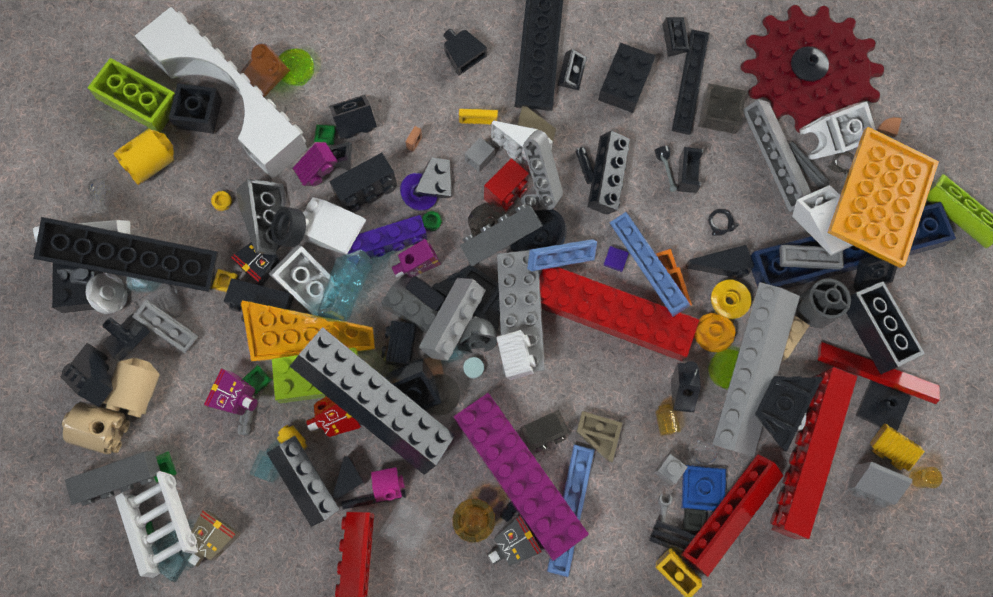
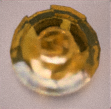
(473, 520)

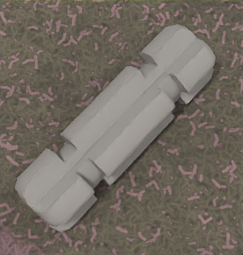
(245, 420)

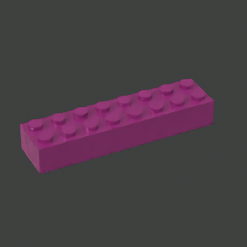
(521, 477)

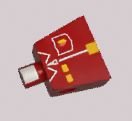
(331, 418)

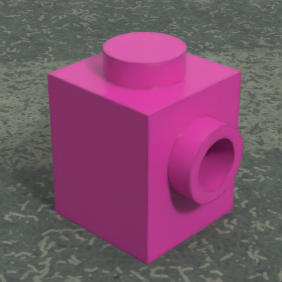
(387, 484)

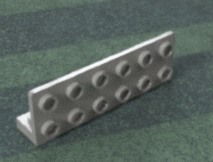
(521, 302)

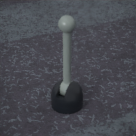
(663, 154)

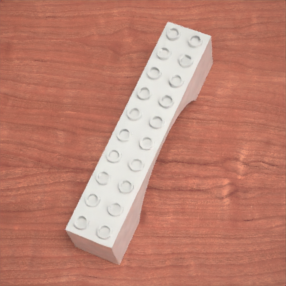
(183, 52)

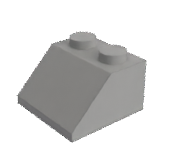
(878, 484)

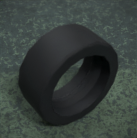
(296, 228)

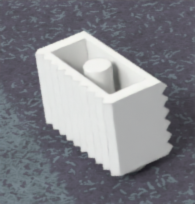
(515, 354)

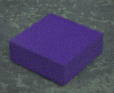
(616, 259)

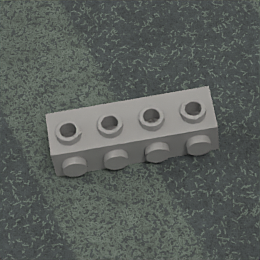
(452, 319)

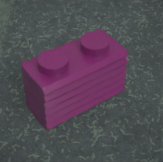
(315, 164)

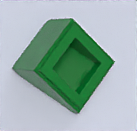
(165, 464)

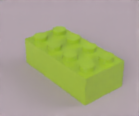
(133, 95)
(290, 385)

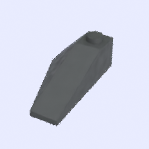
(258, 205)

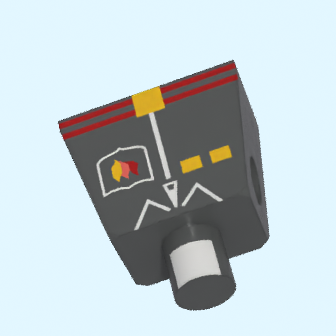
(514, 543)

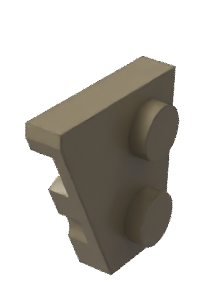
(600, 433)

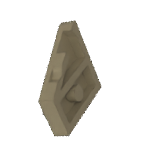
(532, 120)

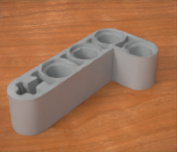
(547, 186)

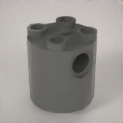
(823, 303)

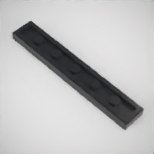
(690, 82)

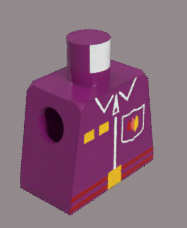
(421, 255)
(231, 394)

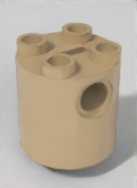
(132, 386)
(94, 428)

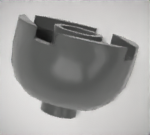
(477, 334)

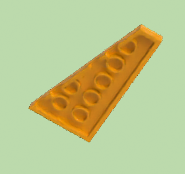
(285, 333)

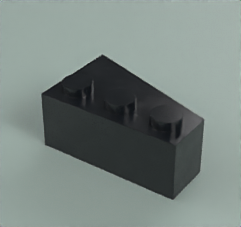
(89, 375)

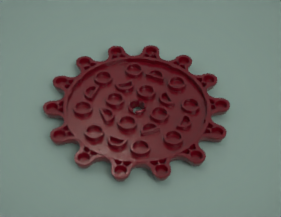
(806, 101)

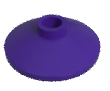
(417, 203)

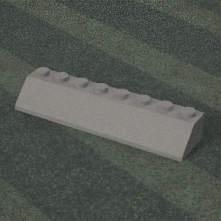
(755, 367)

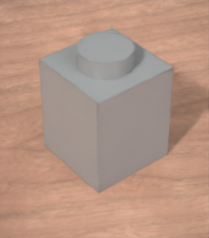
(480, 154)
(670, 469)

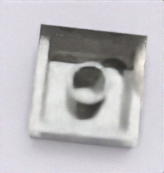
(722, 108)

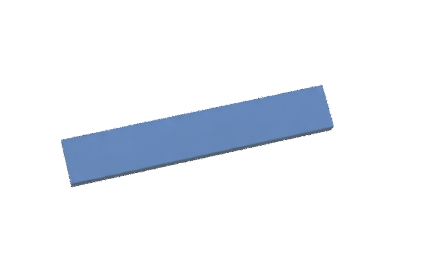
(650, 264)
(574, 495)

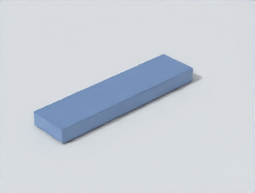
(561, 255)

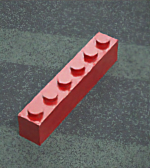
(732, 515)

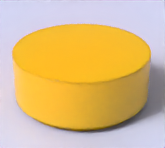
(221, 201)

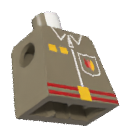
(212, 537)

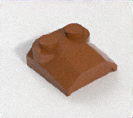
(264, 68)

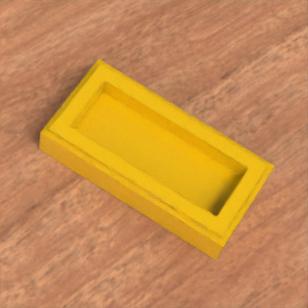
(477, 116)

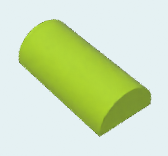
(963, 210)

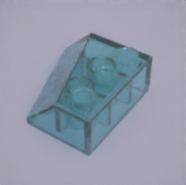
(345, 285)

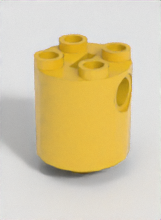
(145, 155)

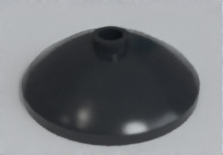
(552, 232)

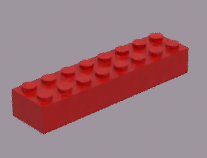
(616, 312)
(813, 455)

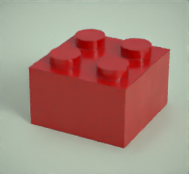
(507, 185)

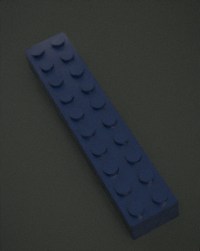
(932, 232)

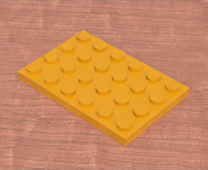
(883, 197)

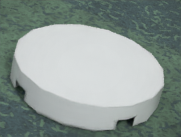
(106, 293)

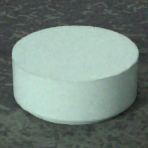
(473, 367)

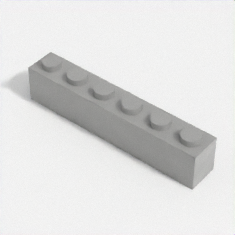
(777, 152)

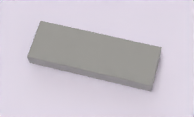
(809, 257)
(165, 326)

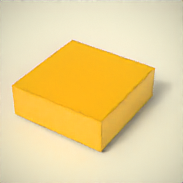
(222, 280)

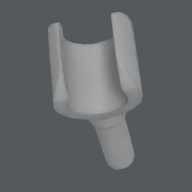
(664, 506)

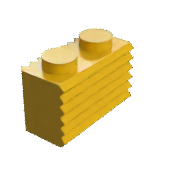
(896, 447)
(679, 573)

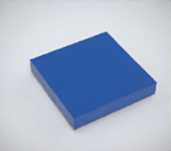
(703, 487)

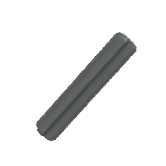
(808, 167)

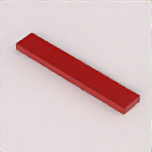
(867, 369)

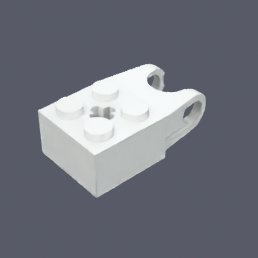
(834, 129)

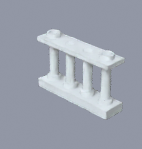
(135, 525)

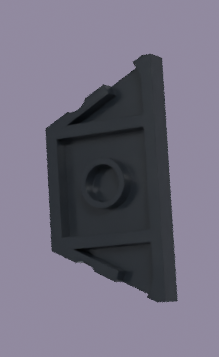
(489, 306)
(786, 406)

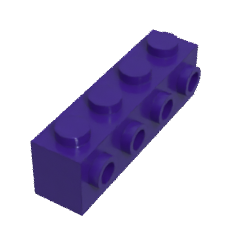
(390, 237)

